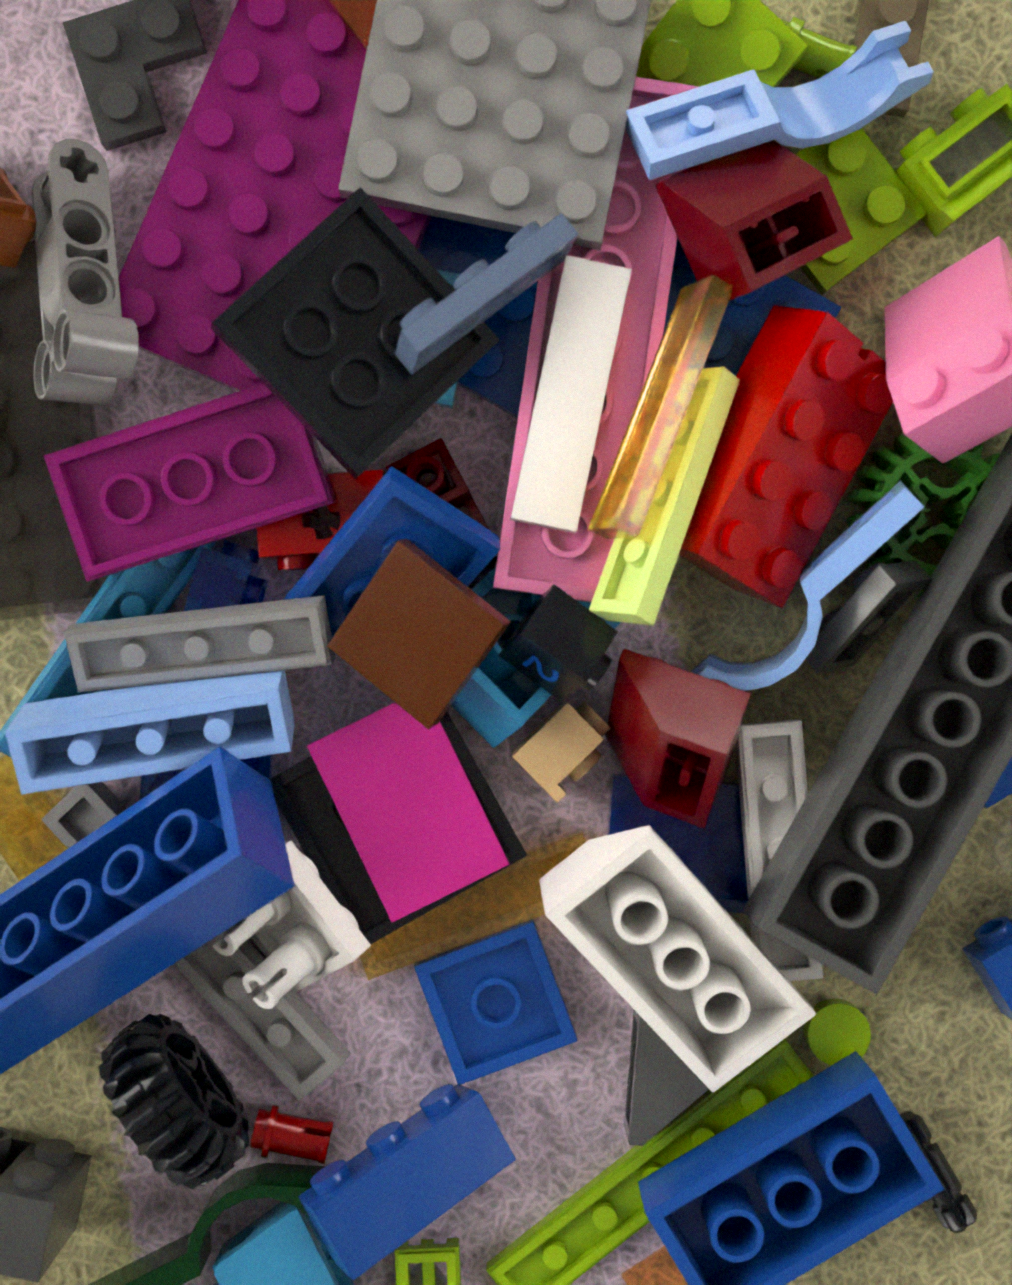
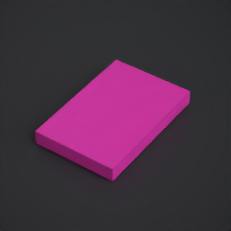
(407, 808)

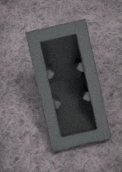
(657, 1084)

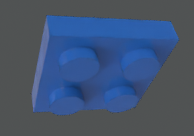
(495, 1002)

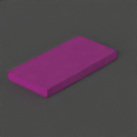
(187, 480)

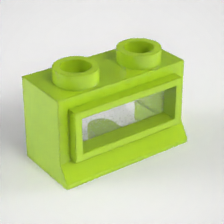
(963, 162)

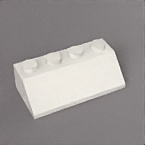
(672, 952)

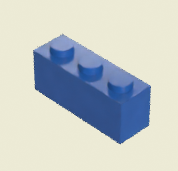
(405, 1178)

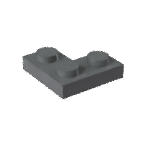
(116, 53)

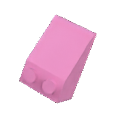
(954, 354)

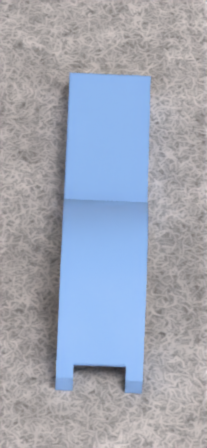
(747, 112)
(817, 580)

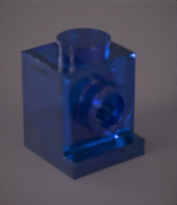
(226, 578)

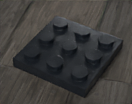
(329, 328)
(328, 845)

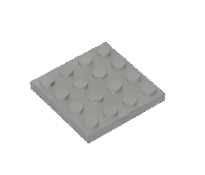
(496, 109)

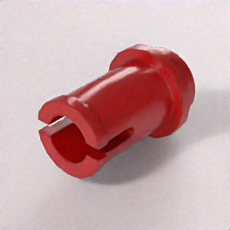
(291, 1135)

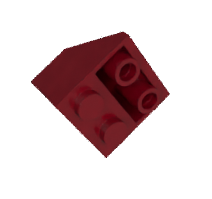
(753, 216)
(674, 734)

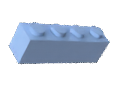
(148, 729)

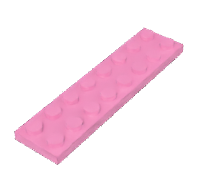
(636, 238)

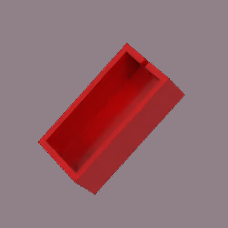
(786, 452)

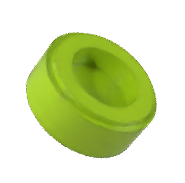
(837, 1031)

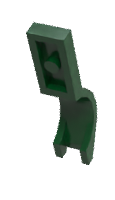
(187, 1256)

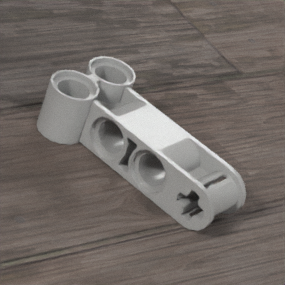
(81, 342)

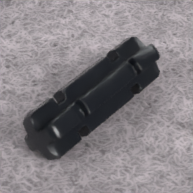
(950, 1206)

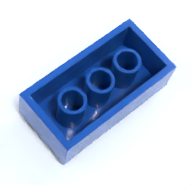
(790, 1182)

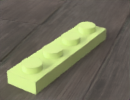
(642, 565)

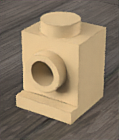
(562, 747)

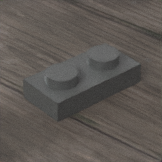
(879, 599)

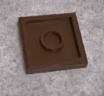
(418, 633)

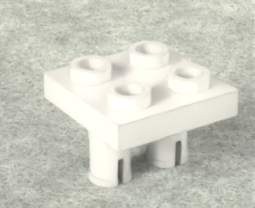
(299, 933)

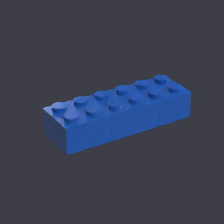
(136, 899)

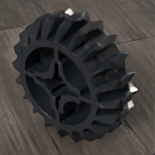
(174, 1101)

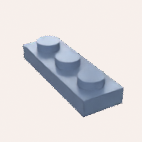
(483, 291)

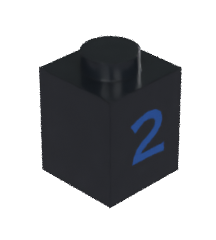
(560, 644)

